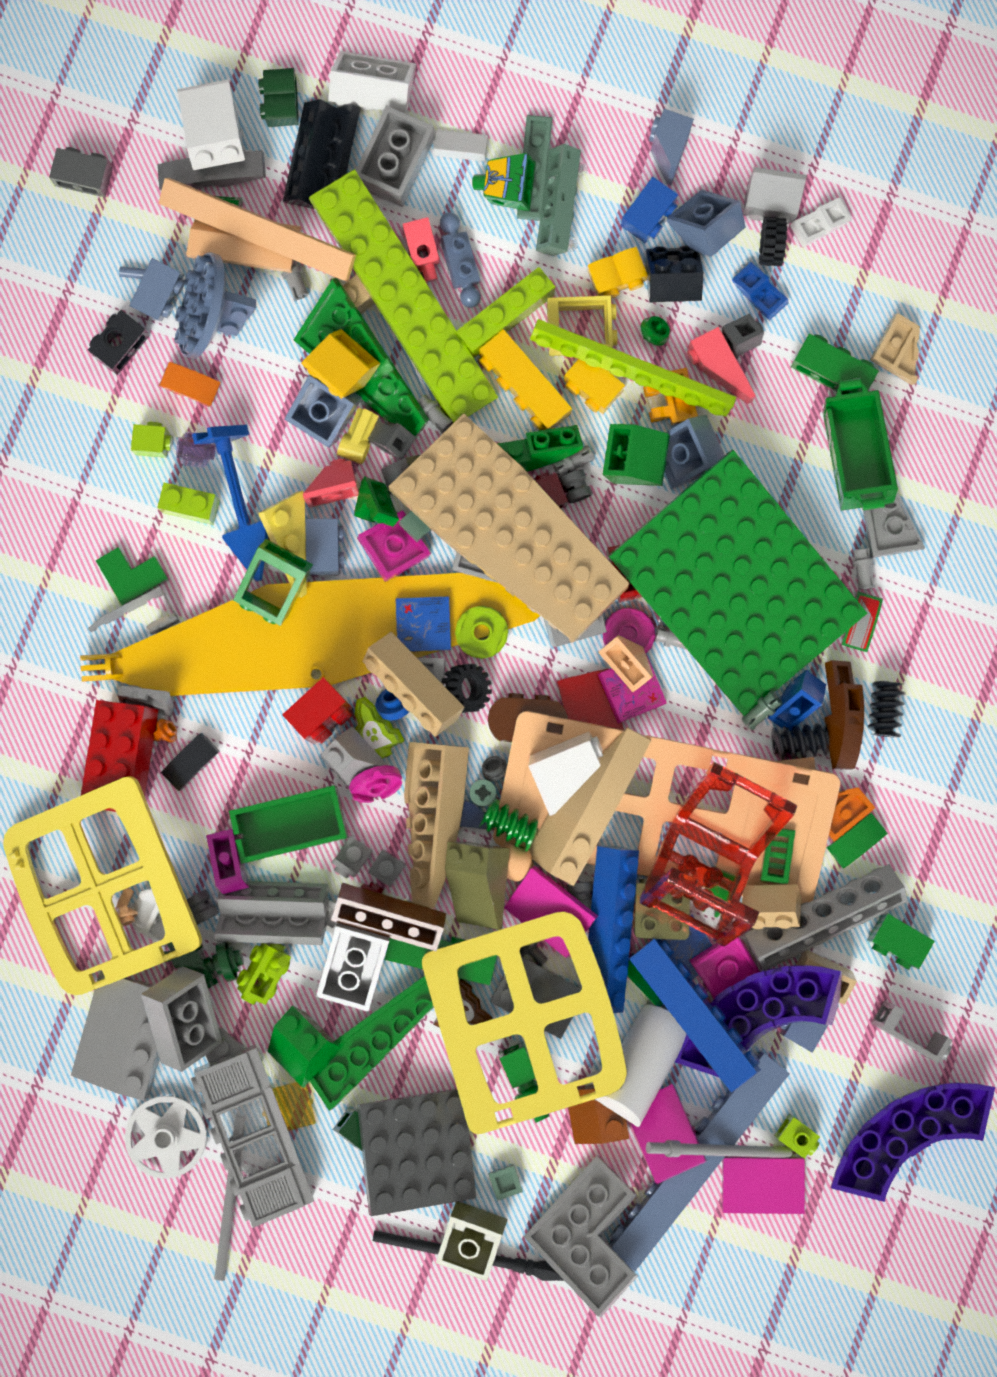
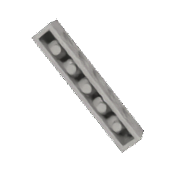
(840, 919)

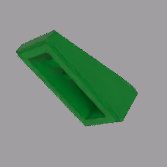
(784, 878)

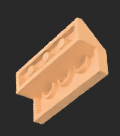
(233, 249)

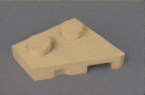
(899, 349)

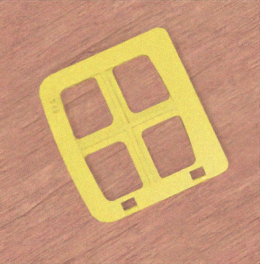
(98, 888)
(525, 1020)

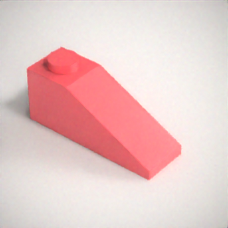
(719, 363)

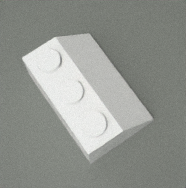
(371, 82)

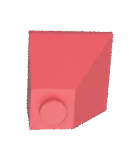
(332, 484)

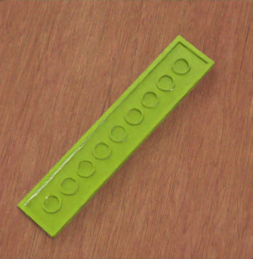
(403, 296)

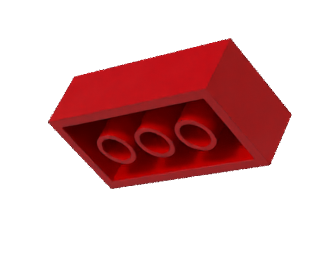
(318, 712)
(119, 745)

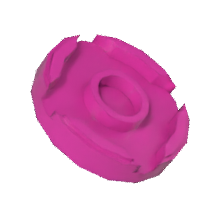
(632, 625)
(376, 782)

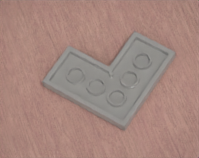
(572, 1240)

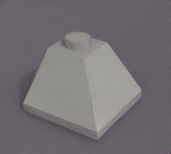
(350, 756)

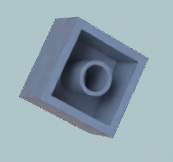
(320, 412)

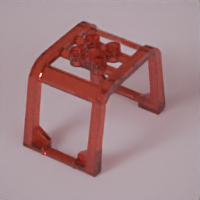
(680, 882)

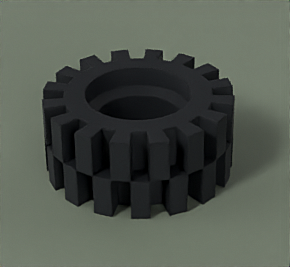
(773, 241)
(477, 682)

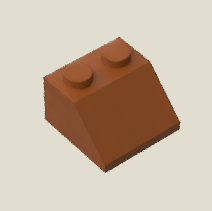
(595, 1122)

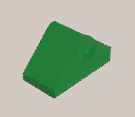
(375, 503)

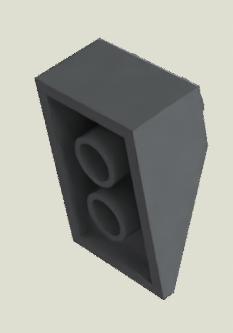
(545, 988)

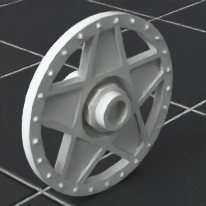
(165, 1137)

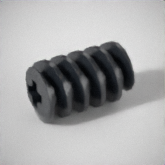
(886, 709)
(800, 741)

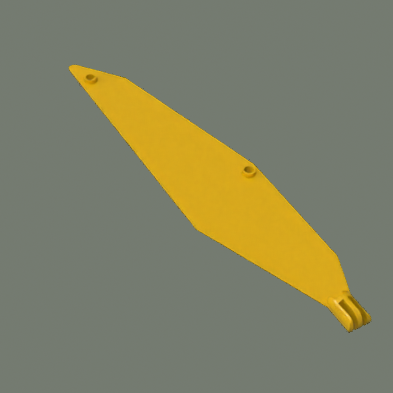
(324, 631)

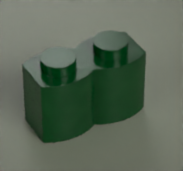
(280, 97)

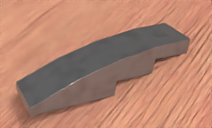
(222, 175)

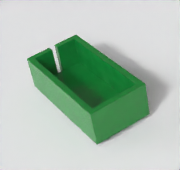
(289, 824)

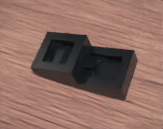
(190, 761)

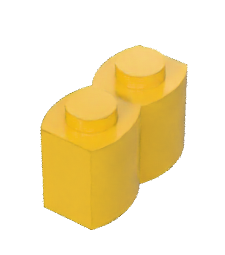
(617, 273)

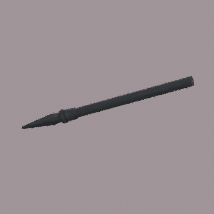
(539, 1269)

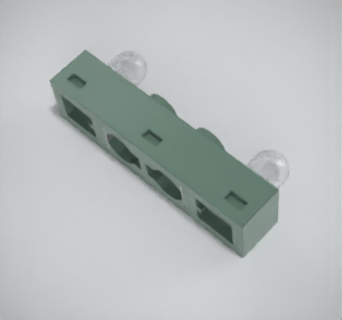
(558, 200)

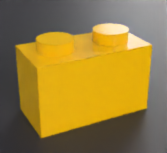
(594, 385)

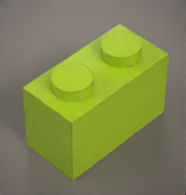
(188, 503)

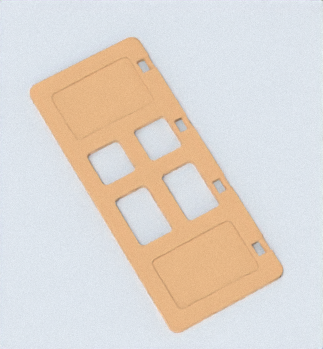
(740, 823)

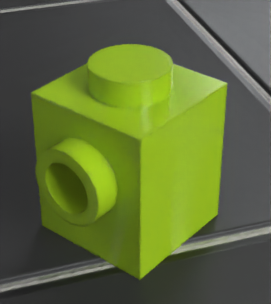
(151, 440)
(798, 1136)

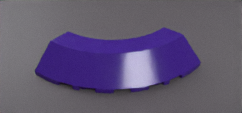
(771, 1001)
(906, 1129)

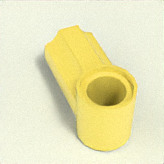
(355, 443)

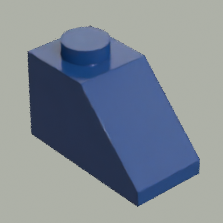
(799, 700)

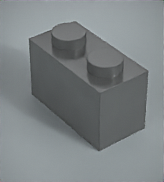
(81, 171)

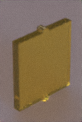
(295, 1105)

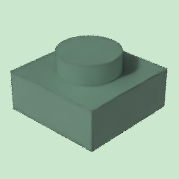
(505, 1182)

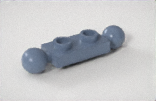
(460, 260)

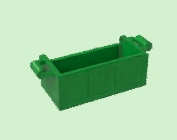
(859, 448)

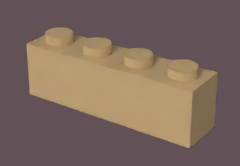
(412, 684)

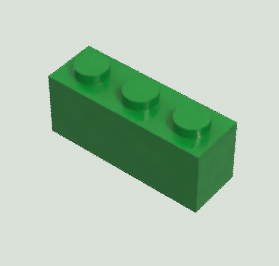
(832, 364)

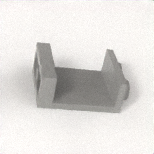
(887, 1020)

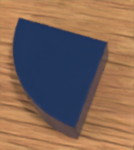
(471, 816)

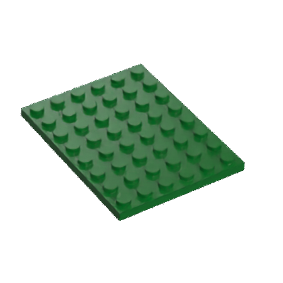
(737, 583)

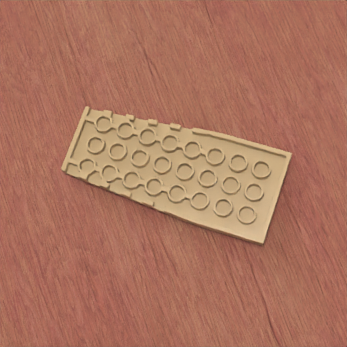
(509, 528)

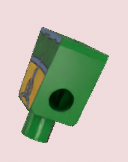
(508, 181)

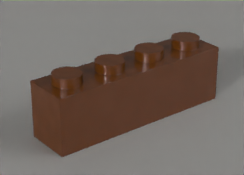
(389, 916)

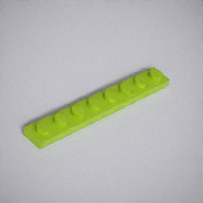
(633, 368)

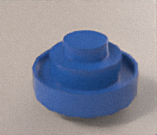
(390, 706)

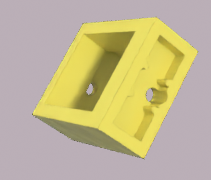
(603, 303)

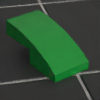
(857, 840)

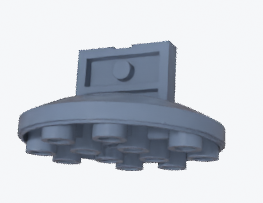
(209, 307)

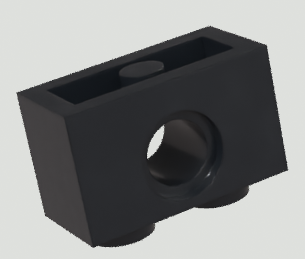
(117, 357)

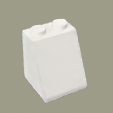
(211, 124)
(565, 768)

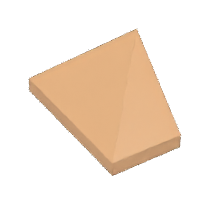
(627, 661)

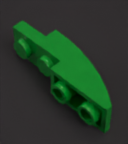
(544, 447)

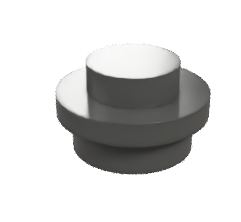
(494, 768)

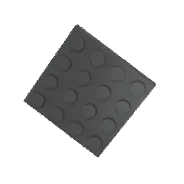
(415, 1152)

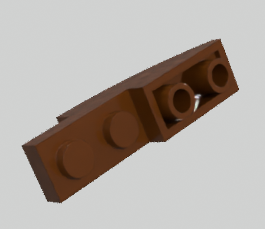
(847, 718)

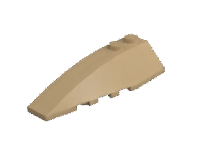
(435, 801)
(576, 828)

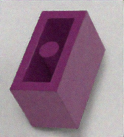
(225, 861)

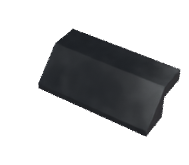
(320, 150)

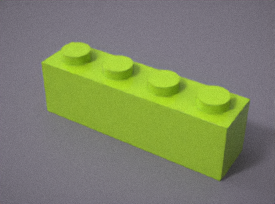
(507, 310)

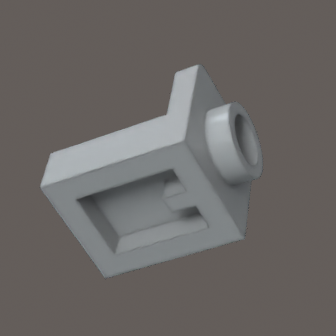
(351, 858)

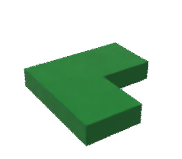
(130, 582)

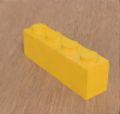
(524, 381)

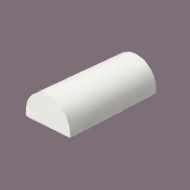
(649, 1056)

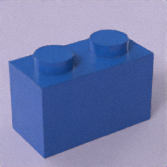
(649, 210)

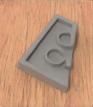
(890, 531)

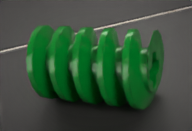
(510, 824)

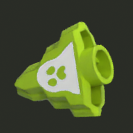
(375, 729)

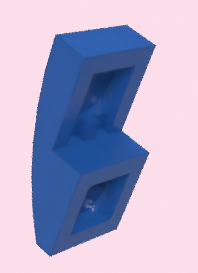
(759, 291)

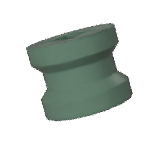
(485, 795)

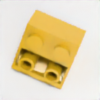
(341, 364)

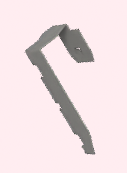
(162, 623)

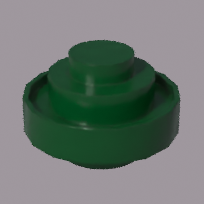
(227, 961)

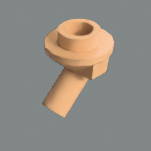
(125, 913)

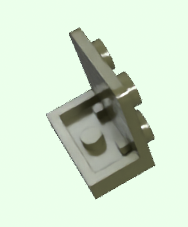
(657, 924)

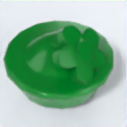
(655, 330)

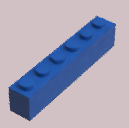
(614, 904)
(695, 1014)

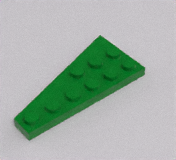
(386, 388)

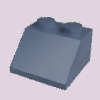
(669, 141)
(708, 221)
(691, 450)

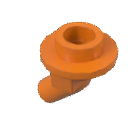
(165, 731)

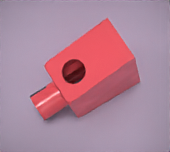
(419, 238)

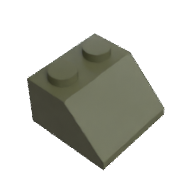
(471, 1241)

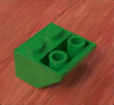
(635, 455)

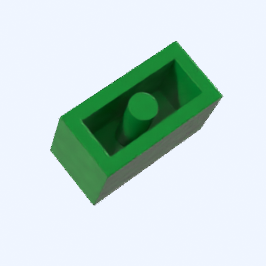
(901, 941)
(517, 1066)

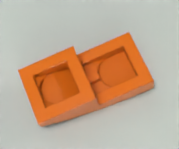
(189, 384)

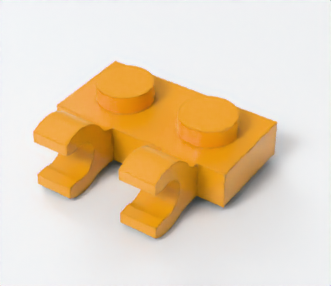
(676, 408)

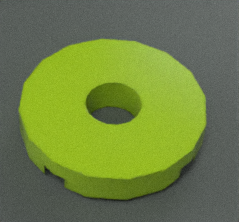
(481, 616)

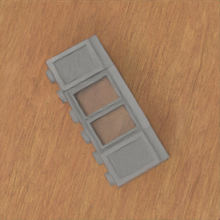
(252, 1136)

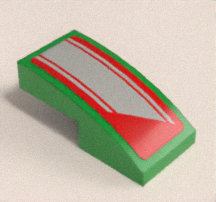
(861, 633)

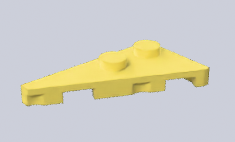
(286, 527)

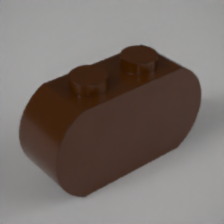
(505, 711)

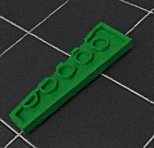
(370, 1043)

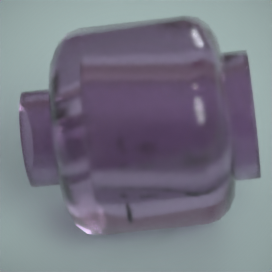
(192, 454)

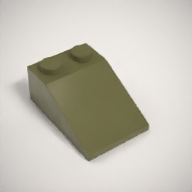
(477, 882)

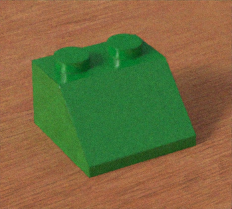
(300, 1045)

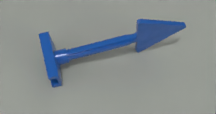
(248, 537)

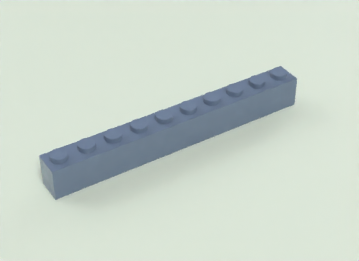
(669, 1198)

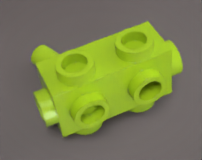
(267, 965)

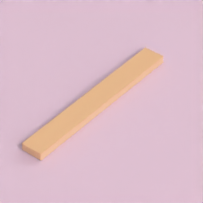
(257, 229)

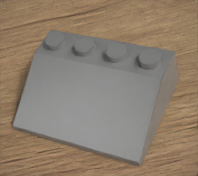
(118, 1041)

